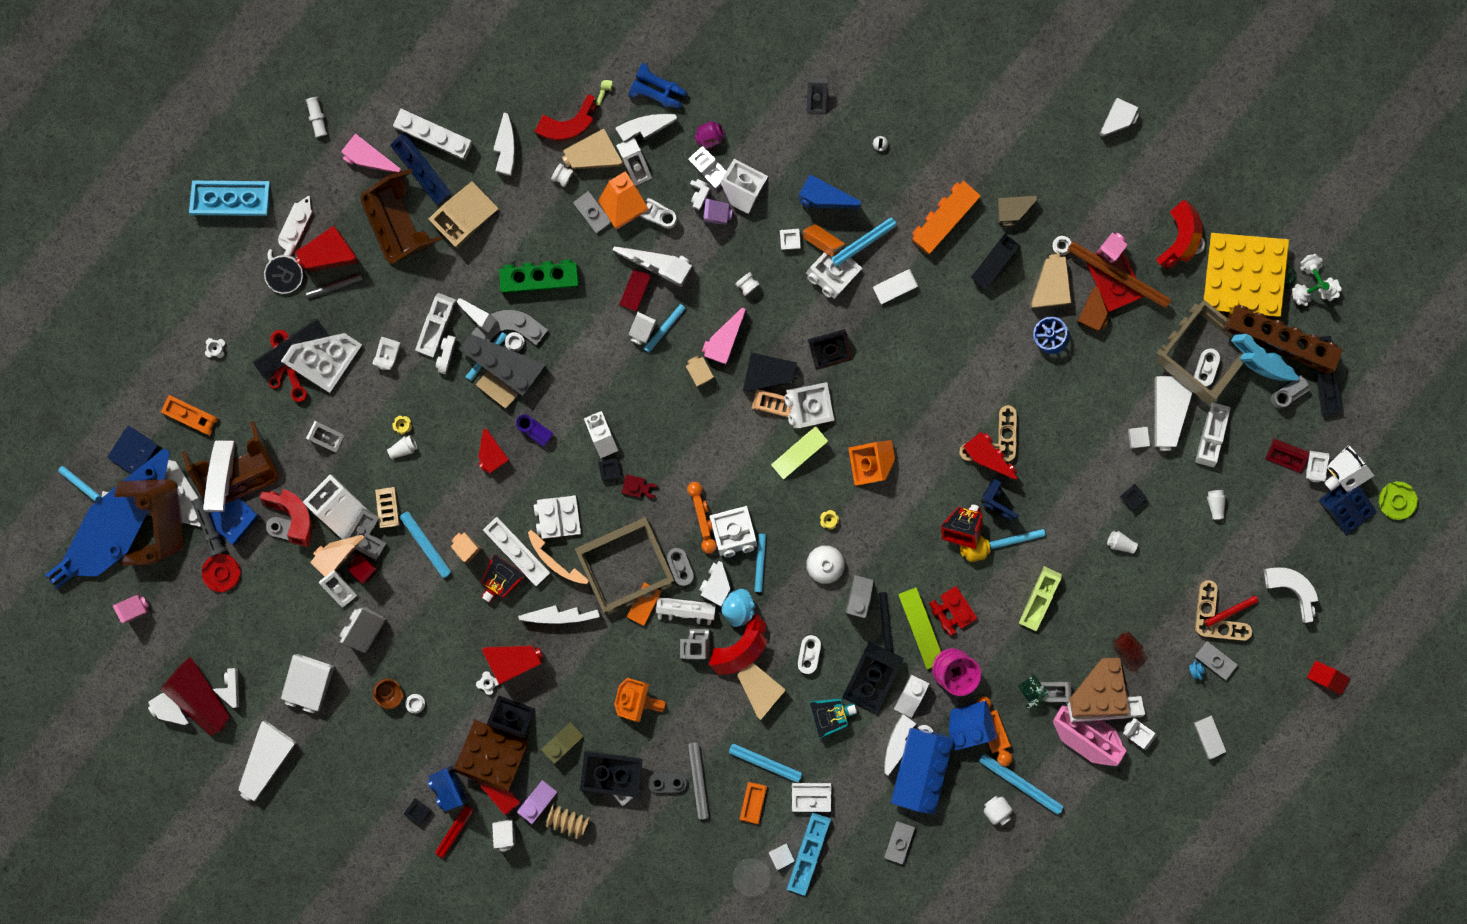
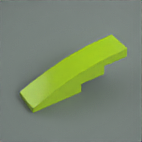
(920, 626)

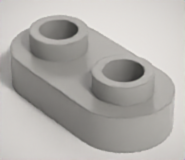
(282, 531)
(680, 566)

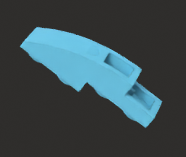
(1263, 363)

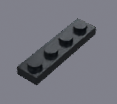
(271, 360)
(1328, 387)

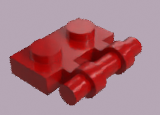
(957, 606)

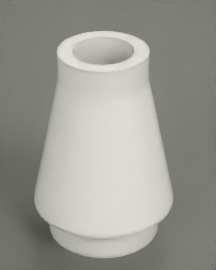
(403, 447)
(1217, 503)
(1121, 542)

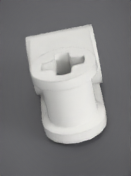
(657, 214)

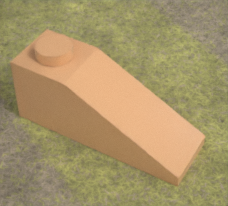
(465, 547)
(334, 554)

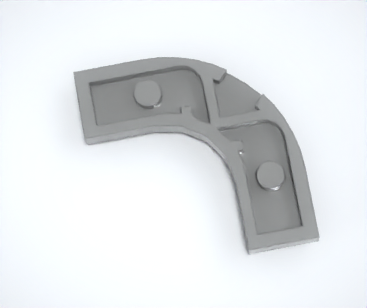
(513, 321)

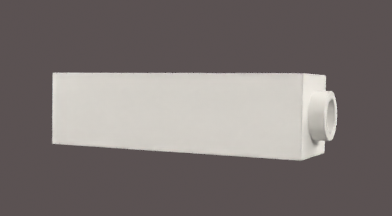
(1170, 410)
(266, 757)

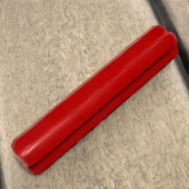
(454, 831)

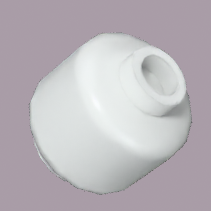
(998, 810)

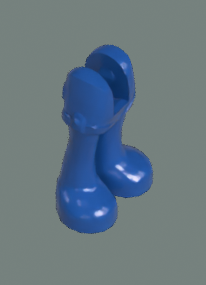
(645, 75)

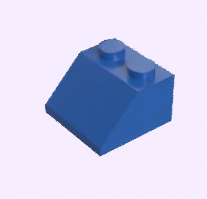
(971, 725)

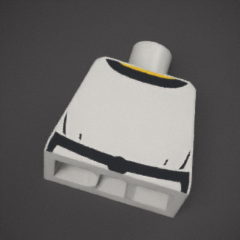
(1348, 471)

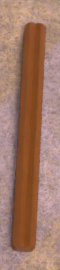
(1119, 274)

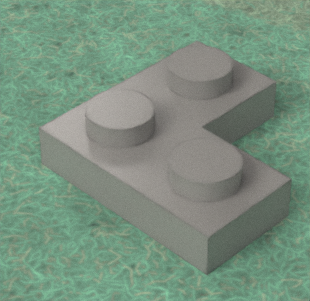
(363, 526)

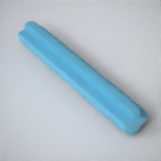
(864, 241)
(425, 544)
(765, 763)

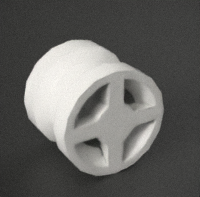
(562, 175)
(747, 284)

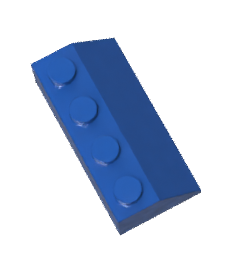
(922, 770)

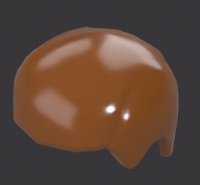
(381, 690)

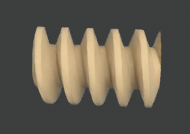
(567, 822)

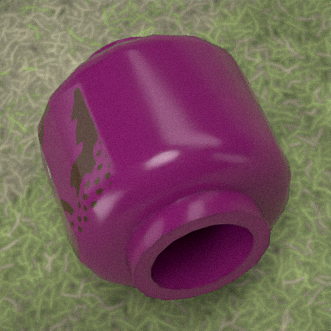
(709, 134)

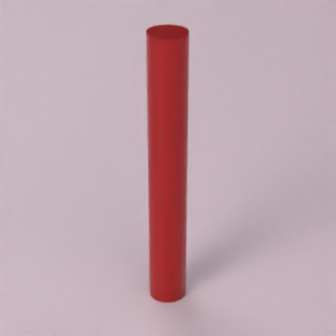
(1231, 611)

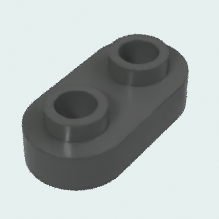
(667, 782)

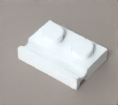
(811, 797)

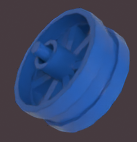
(1051, 335)

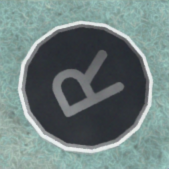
(283, 274)

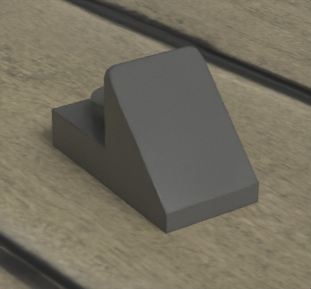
(816, 95)

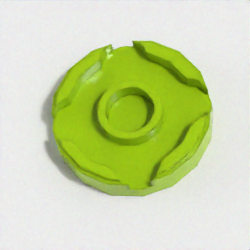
(1398, 500)

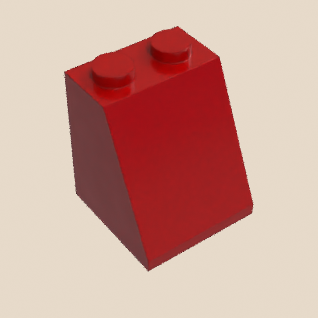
(326, 252)
(512, 660)

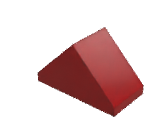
(1328, 677)

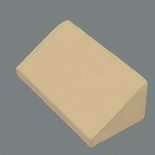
(497, 389)

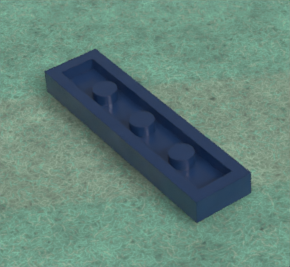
(421, 169)

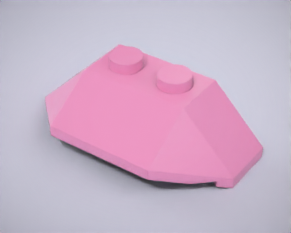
(1091, 739)

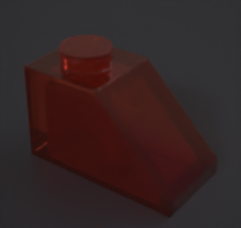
(1128, 646)

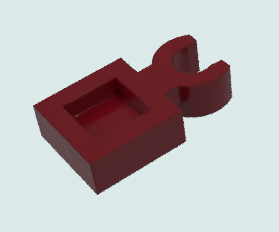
(635, 486)

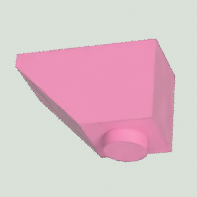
(1112, 247)
(131, 608)

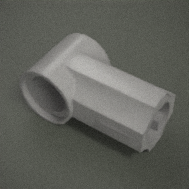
(1291, 392)

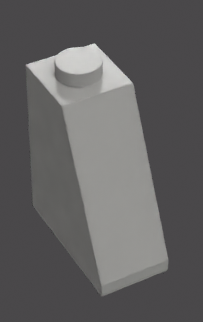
(859, 596)

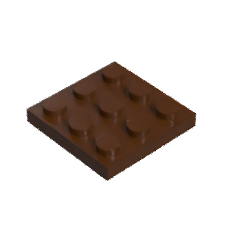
(491, 756)

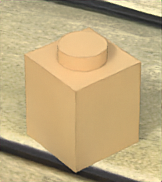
(699, 371)

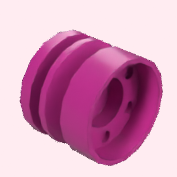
(964, 677)

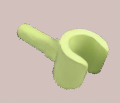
(605, 85)

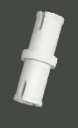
(316, 117)

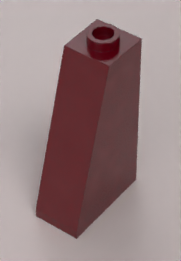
(195, 697)

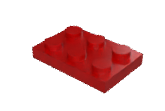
(1113, 291)

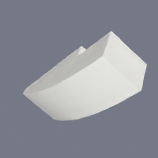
(645, 126)
(505, 146)
(435, 324)
(1212, 435)
(897, 743)

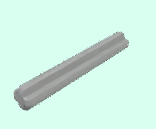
(698, 780)

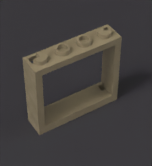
(1182, 375)
(630, 599)

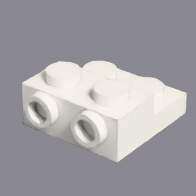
(831, 277)
(809, 405)
(557, 517)
(733, 531)

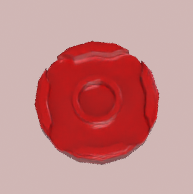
(225, 576)

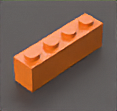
(946, 217)

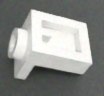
(699, 198)

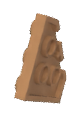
(1101, 692)

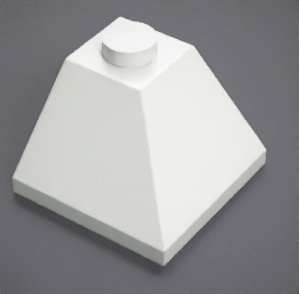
(742, 185)

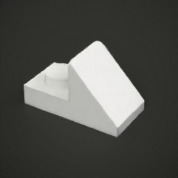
(338, 588)
(230, 694)

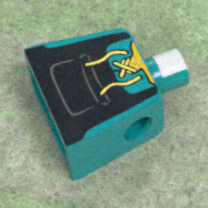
(831, 715)

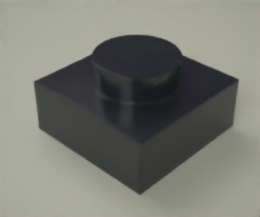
(609, 469)
(1133, 497)
(417, 811)

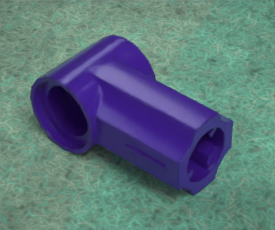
(535, 430)

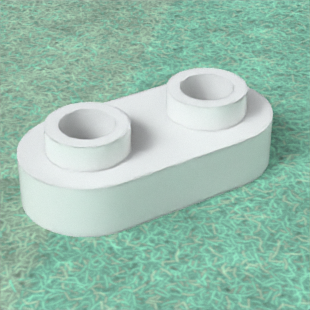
(447, 347)
(1207, 368)
(809, 654)

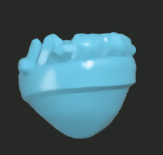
(738, 607)

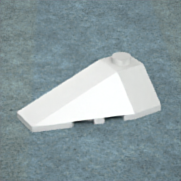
(666, 266)

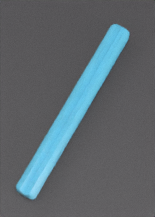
(1021, 784)

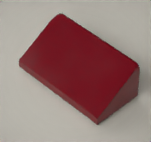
(635, 290)
(1287, 455)

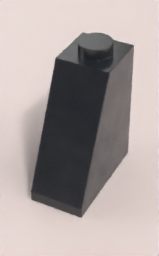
(995, 261)
(768, 372)

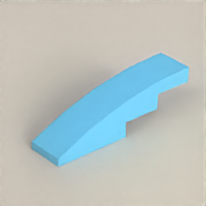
(808, 854)

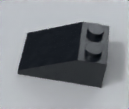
(873, 677)
(611, 774)

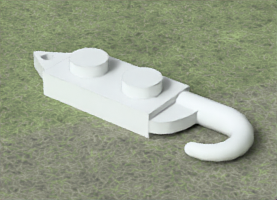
(294, 227)

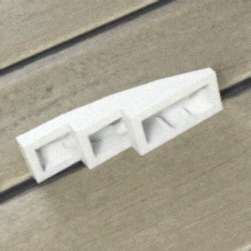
(218, 476)
(552, 615)

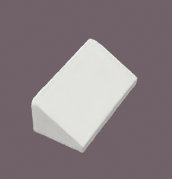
(1209, 737)

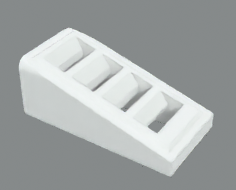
(481, 317)

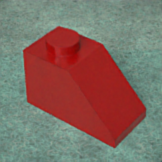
(490, 453)

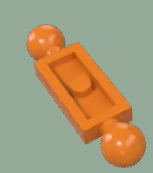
(708, 545)
(999, 744)

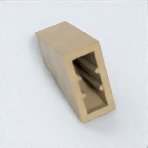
(592, 152)
(1052, 284)
(760, 689)

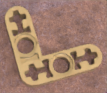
(1000, 438)
(1213, 630)

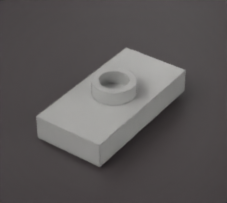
(592, 212)
(1215, 660)
(899, 842)

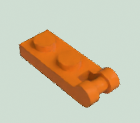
(188, 414)

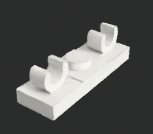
(685, 609)

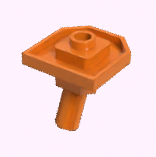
(633, 698)

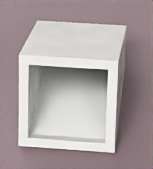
(307, 683)

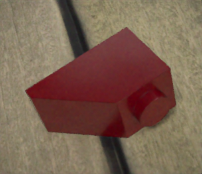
(362, 568)

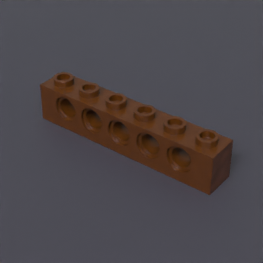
(1290, 349)

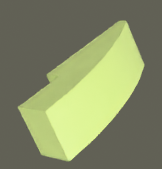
(799, 452)
(1040, 598)

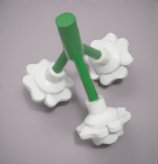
(1329, 289)

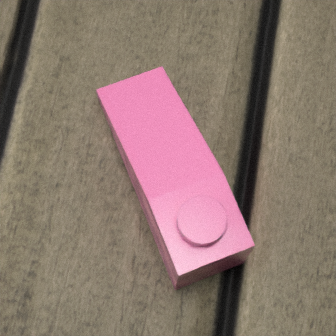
(364, 155)
(722, 341)

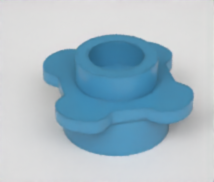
(1197, 670)

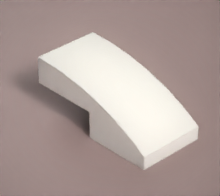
(708, 167)
(895, 286)

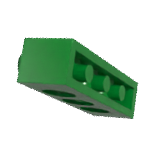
(569, 279)

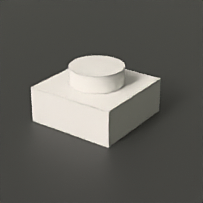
(790, 239)

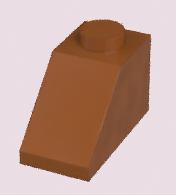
(1094, 311)

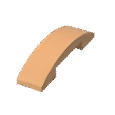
(538, 543)

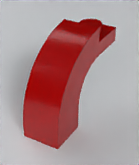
(567, 130)
(1188, 236)
(301, 524)
(744, 652)

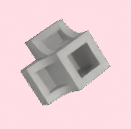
(697, 645)

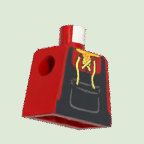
(963, 527)
(500, 578)

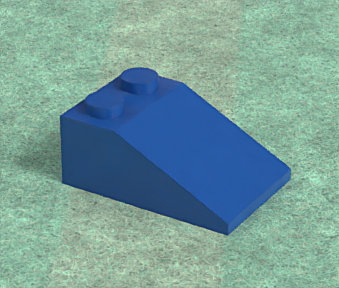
(822, 195)
(447, 788)

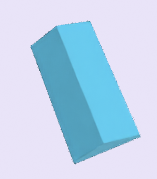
(229, 200)

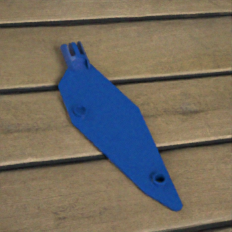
(108, 528)

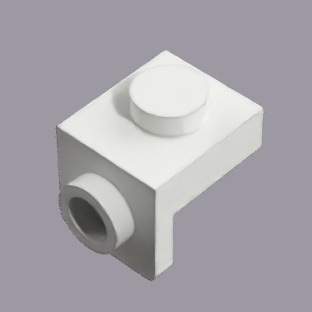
(386, 353)
(1317, 466)
(1139, 733)

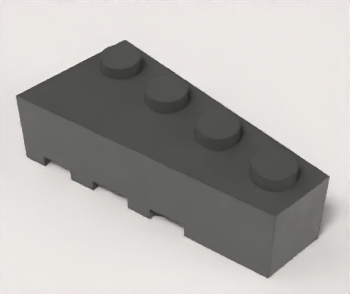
(508, 366)

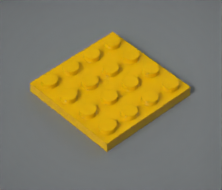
(1246, 273)

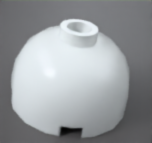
(825, 564)

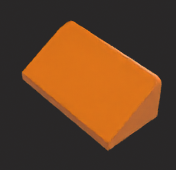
(823, 240)

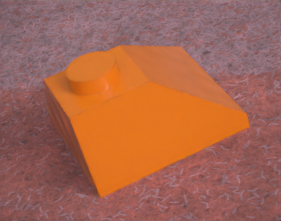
(622, 201)
(871, 461)

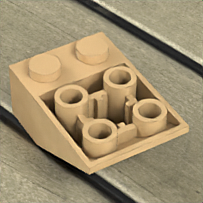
(463, 214)

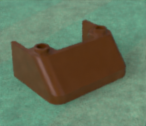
(391, 220)
(249, 471)
(164, 501)

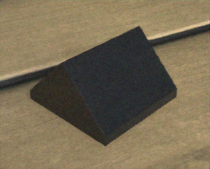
(830, 349)
(510, 716)

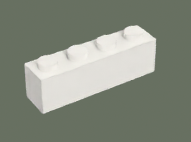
(432, 134)

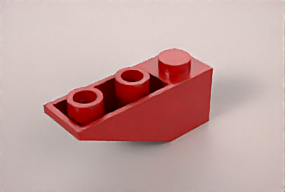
(984, 454)

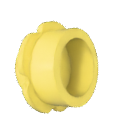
(397, 425)
(824, 519)

